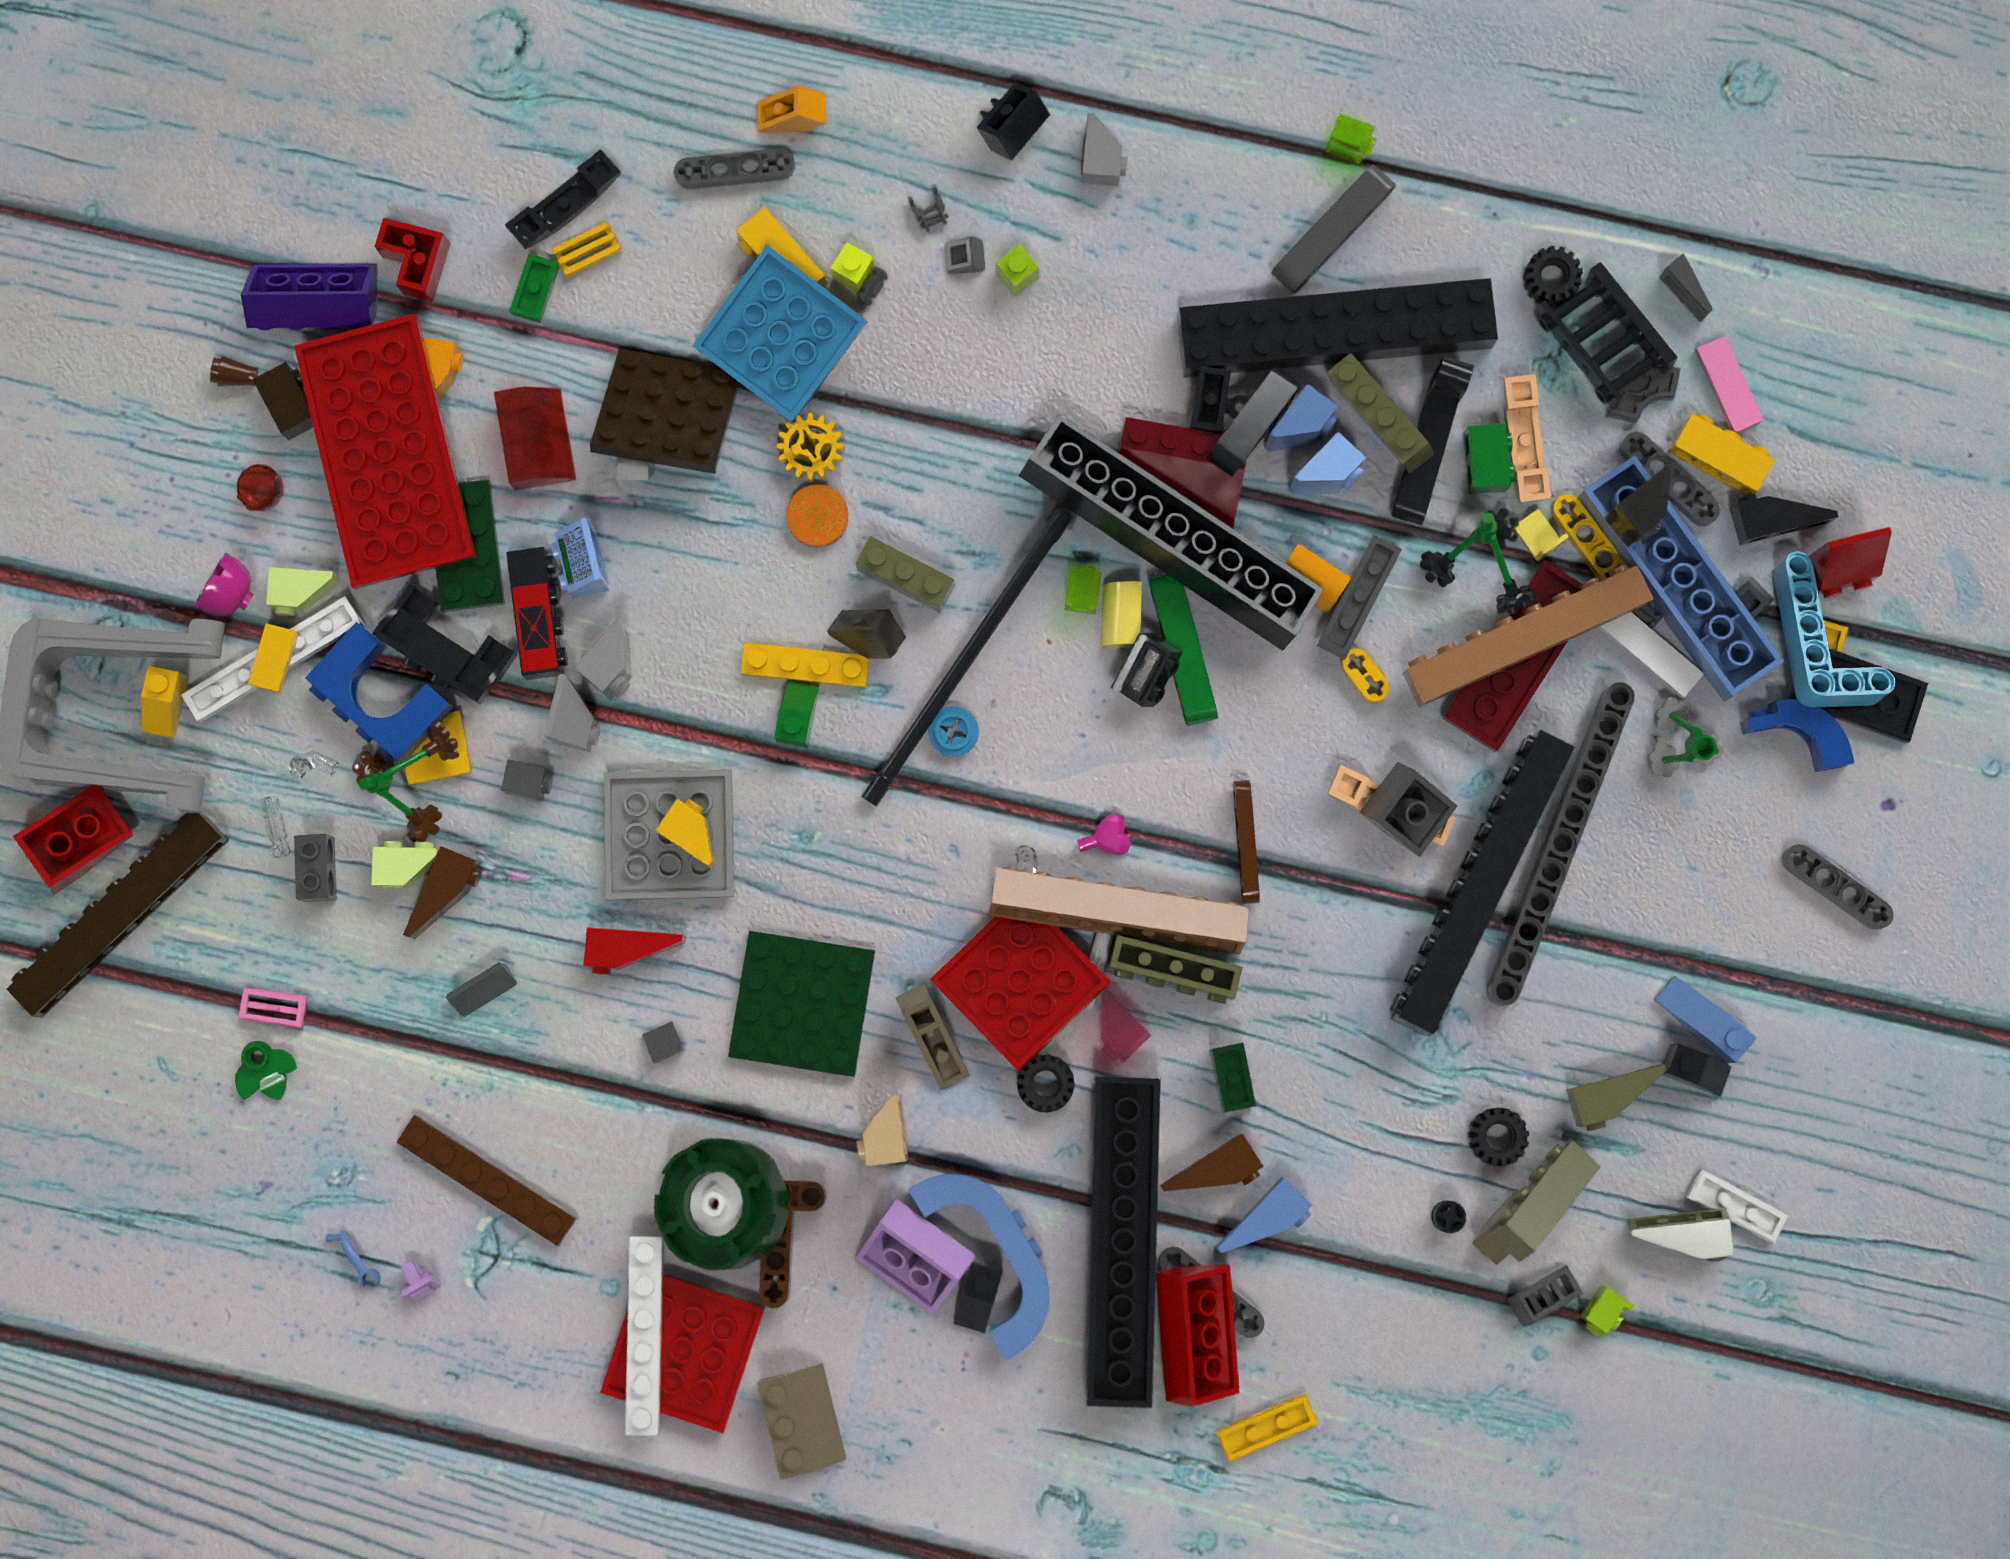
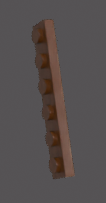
(486, 1180)

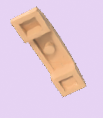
(1523, 423)
(1356, 790)

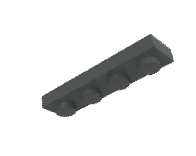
(1359, 597)

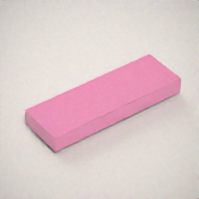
(1729, 385)

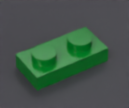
(534, 288)

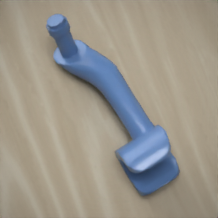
(353, 1257)

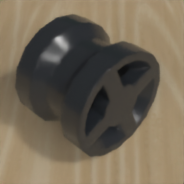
(1454, 1218)

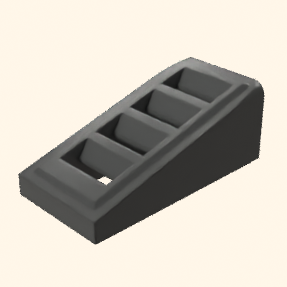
(1685, 286)
(1521, 1307)

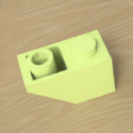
(401, 866)

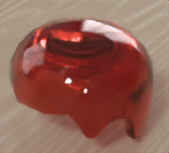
(259, 488)

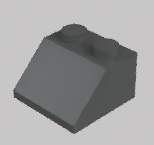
(1408, 808)

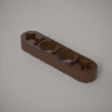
(1246, 842)

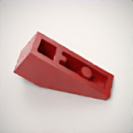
(621, 948)

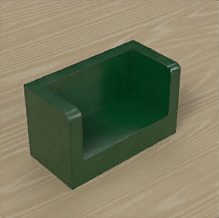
(1232, 1077)

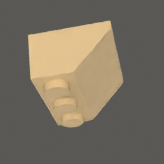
(885, 1136)

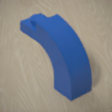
(1814, 725)

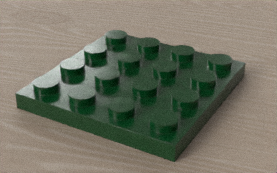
(801, 1003)

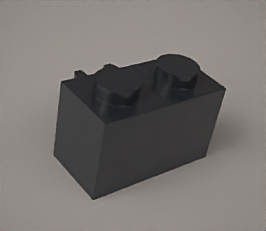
(1012, 120)
(1212, 401)

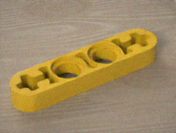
(1586, 550)

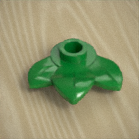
(267, 1075)

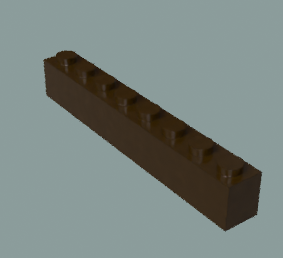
(117, 914)

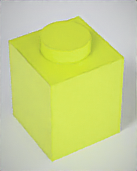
(852, 267)

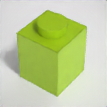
(1017, 270)

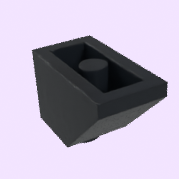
(1696, 1069)
(978, 1297)

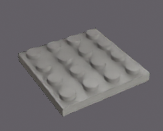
(645, 863)

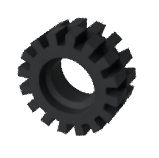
(1557, 258)
(1065, 1083)
(1518, 1136)

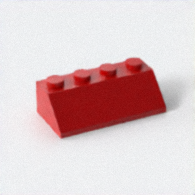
(1197, 1334)

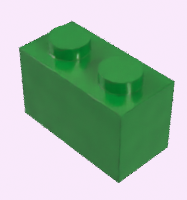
(1488, 458)

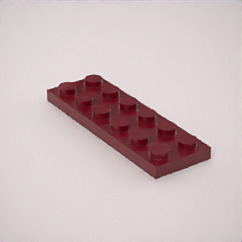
(1494, 704)

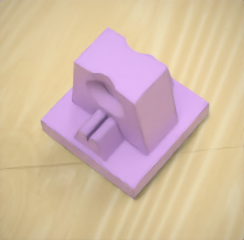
(418, 1284)

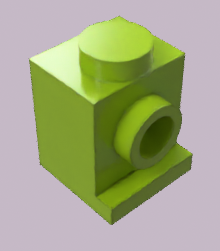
(1604, 1311)

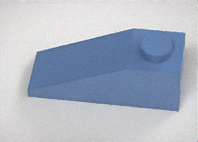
(1705, 1020)
(1270, 1215)

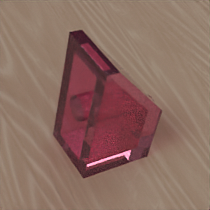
(1119, 1029)

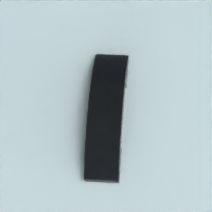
(565, 202)

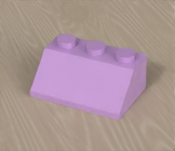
(915, 1256)

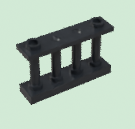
(1619, 308)

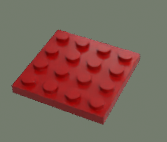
(1020, 985)
(702, 1353)

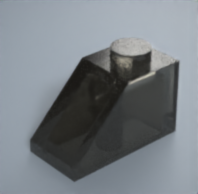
(868, 632)

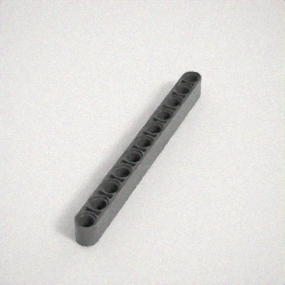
(1571, 832)

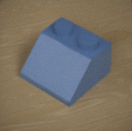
(1304, 422)

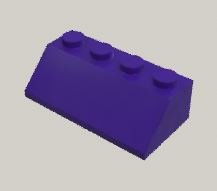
(310, 296)

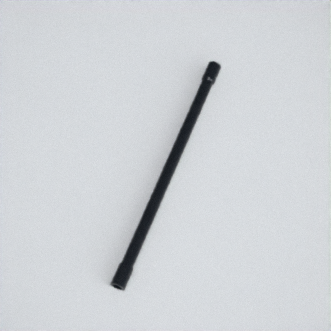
(1049, 536)

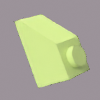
(297, 589)

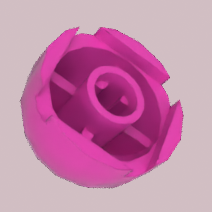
(225, 589)

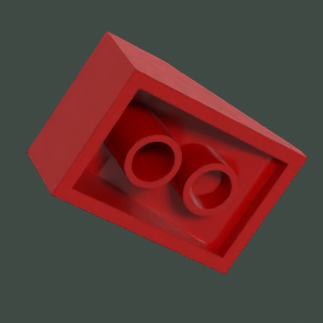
(1850, 562)
(73, 838)

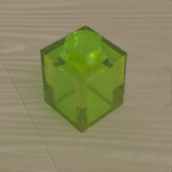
(1351, 139)
(1083, 589)

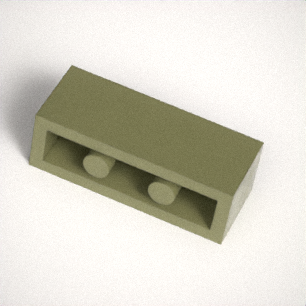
(905, 574)

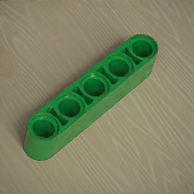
(1179, 630)

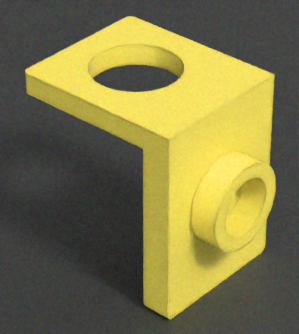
(1538, 535)

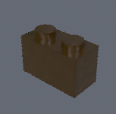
(285, 399)

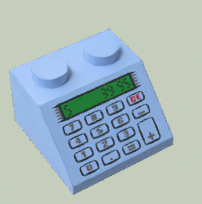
(580, 560)

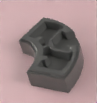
(1643, 391)

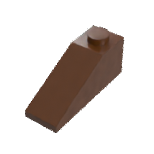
(446, 885)
(1226, 1165)

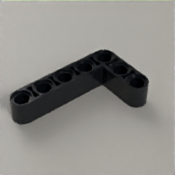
(1435, 422)

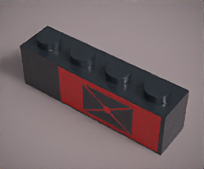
(535, 613)

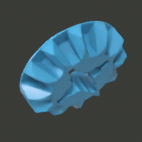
(967, 726)

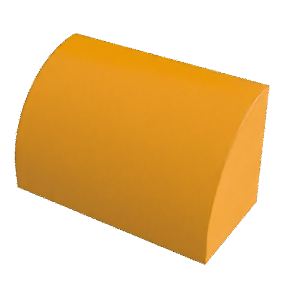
(1321, 573)

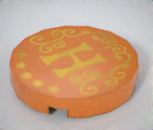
(817, 515)

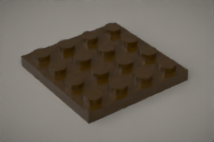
(665, 411)

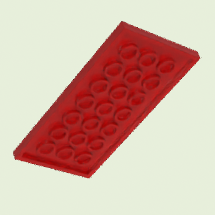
(384, 451)

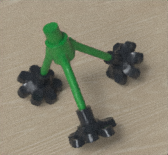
(1490, 531)

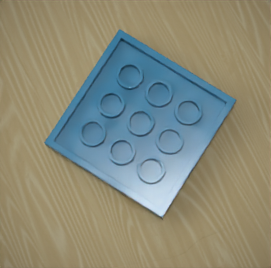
(780, 333)

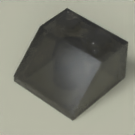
(1640, 513)

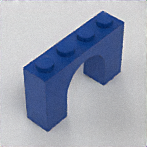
(338, 679)

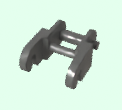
(939, 206)

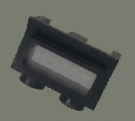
(1147, 670)

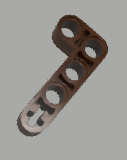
(785, 1243)

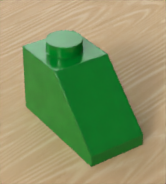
(796, 714)

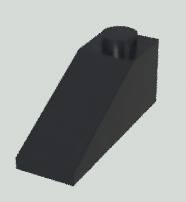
(1771, 517)

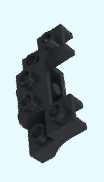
(428, 649)

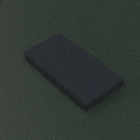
(1891, 716)

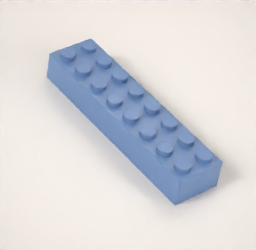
(1687, 589)

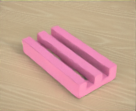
(300, 1011)

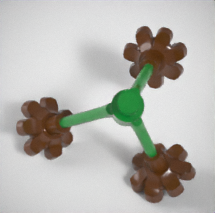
(377, 778)

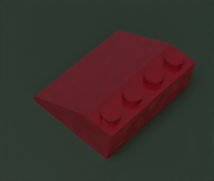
(1180, 461)

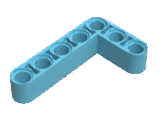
(1815, 645)

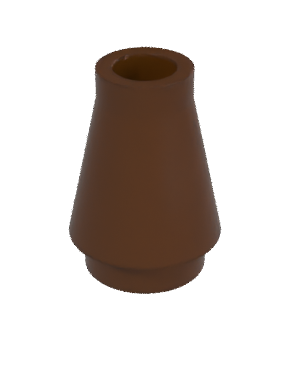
(231, 372)

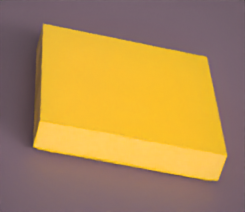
(433, 767)

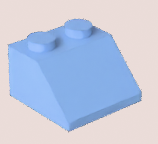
(1330, 469)

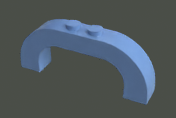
(1023, 1254)

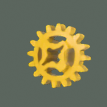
(821, 442)

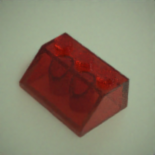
(534, 437)

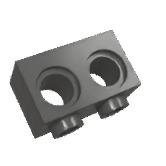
(315, 868)

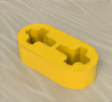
(1370, 670)

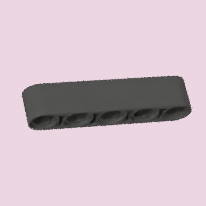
(1333, 229)

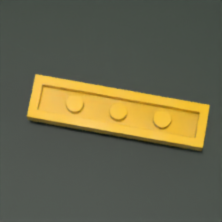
(805, 665)

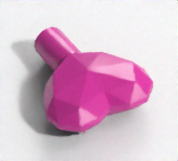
(1108, 837)

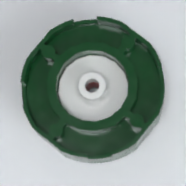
(721, 1204)

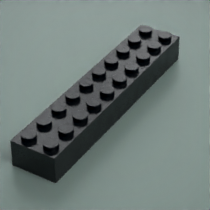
(1333, 325)
(1171, 532)
(1482, 883)
(1123, 1242)

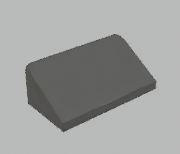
(481, 989)

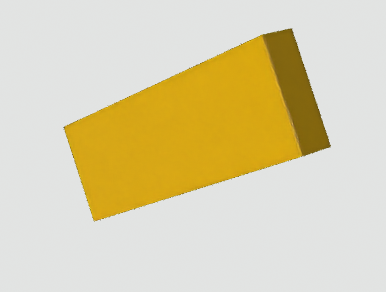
(1266, 1427)

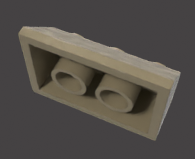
(801, 1421)

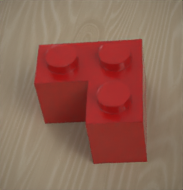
(419, 251)

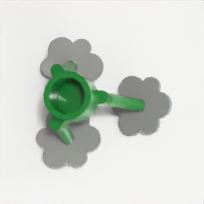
(1698, 746)

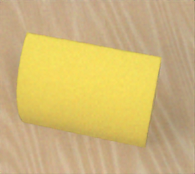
(1121, 614)

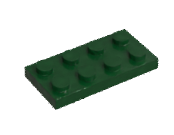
(479, 579)

